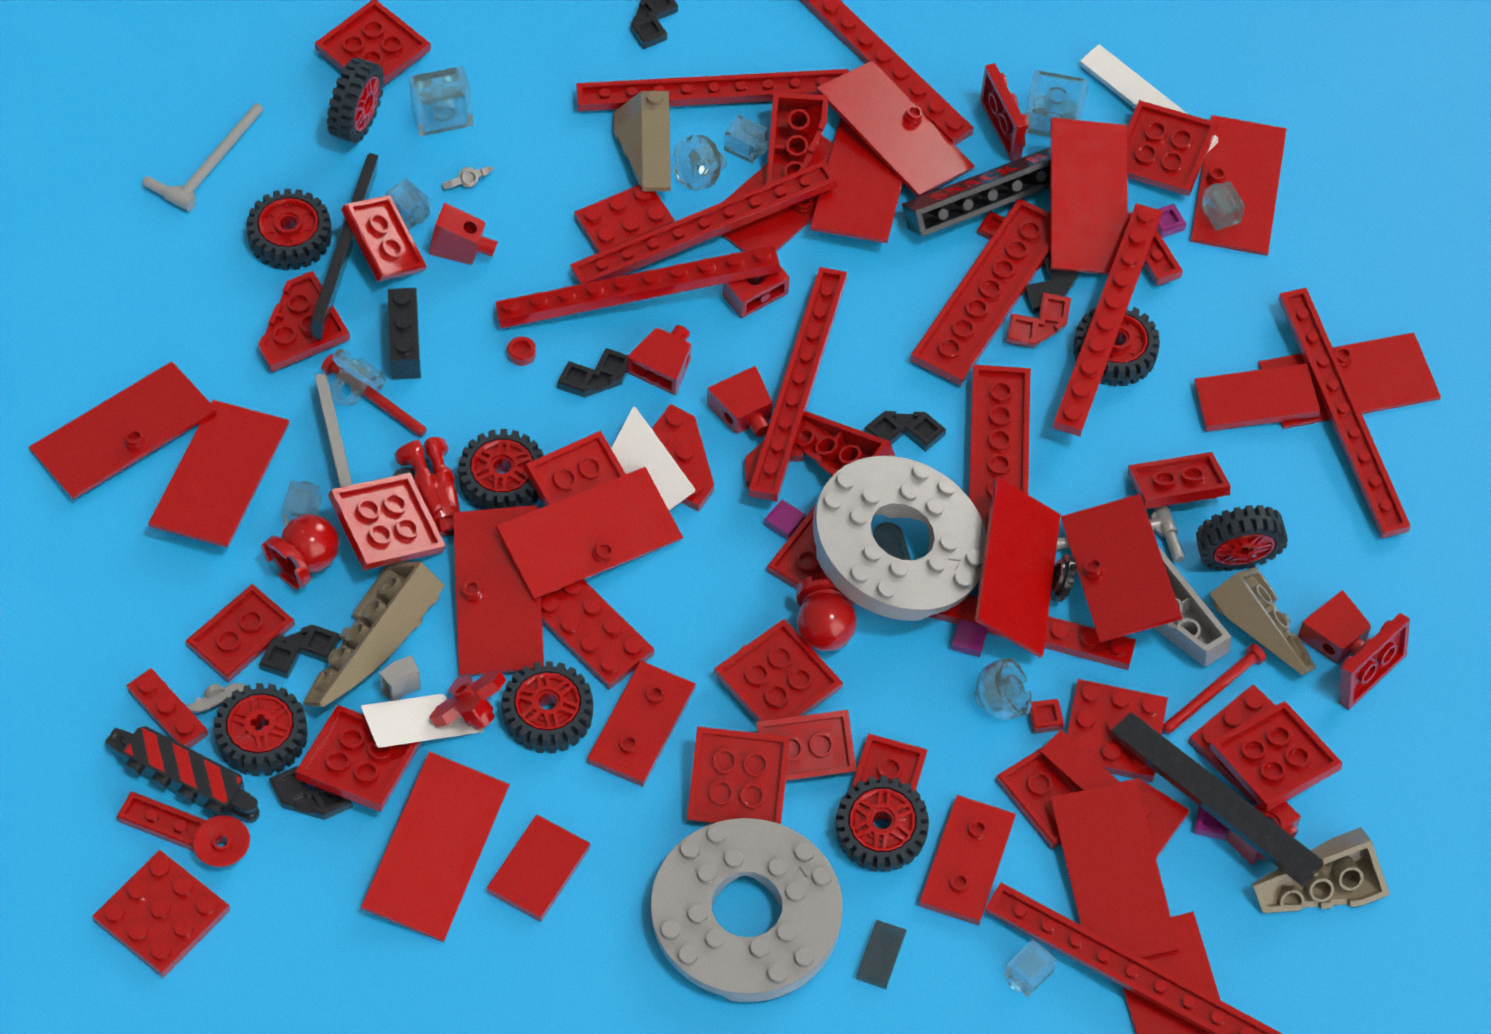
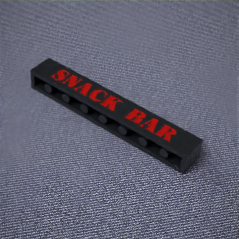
(978, 194)

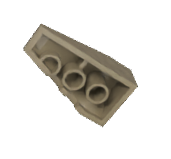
(644, 133)
(1250, 605)
(1348, 877)

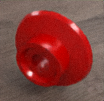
(218, 830)

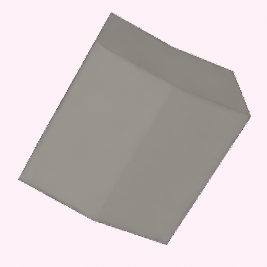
(400, 678)

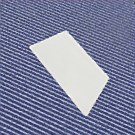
(639, 448)
(409, 721)

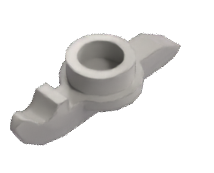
(467, 177)
(214, 696)

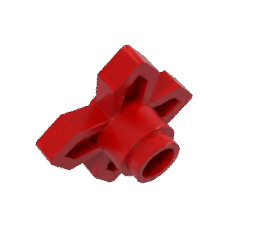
(469, 701)

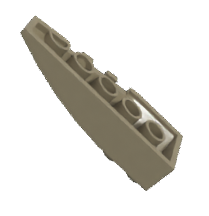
(381, 624)

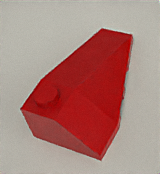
(794, 132)
(836, 444)

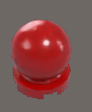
(305, 547)
(825, 615)

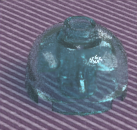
(1002, 690)

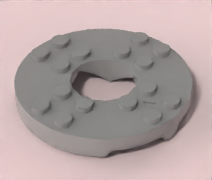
(869, 574)
(747, 966)

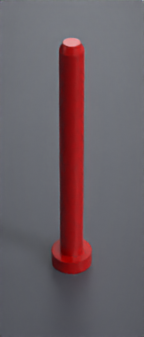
(378, 399)
(1253, 655)

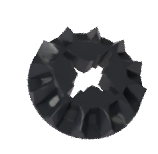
(1063, 577)

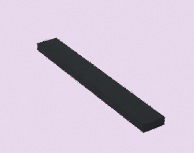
(342, 252)
(1217, 799)

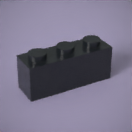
(404, 333)

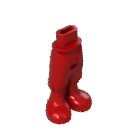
(436, 488)

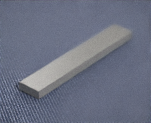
(332, 430)

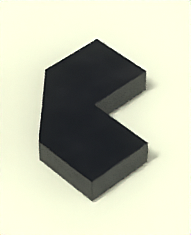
(646, 25)
(1058, 283)
(587, 381)
(917, 426)
(285, 651)
(298, 797)

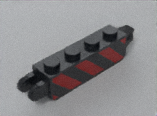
(183, 772)

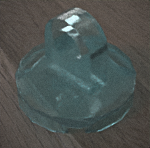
(697, 162)
(357, 374)

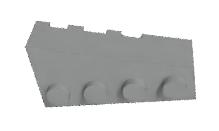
(1199, 630)

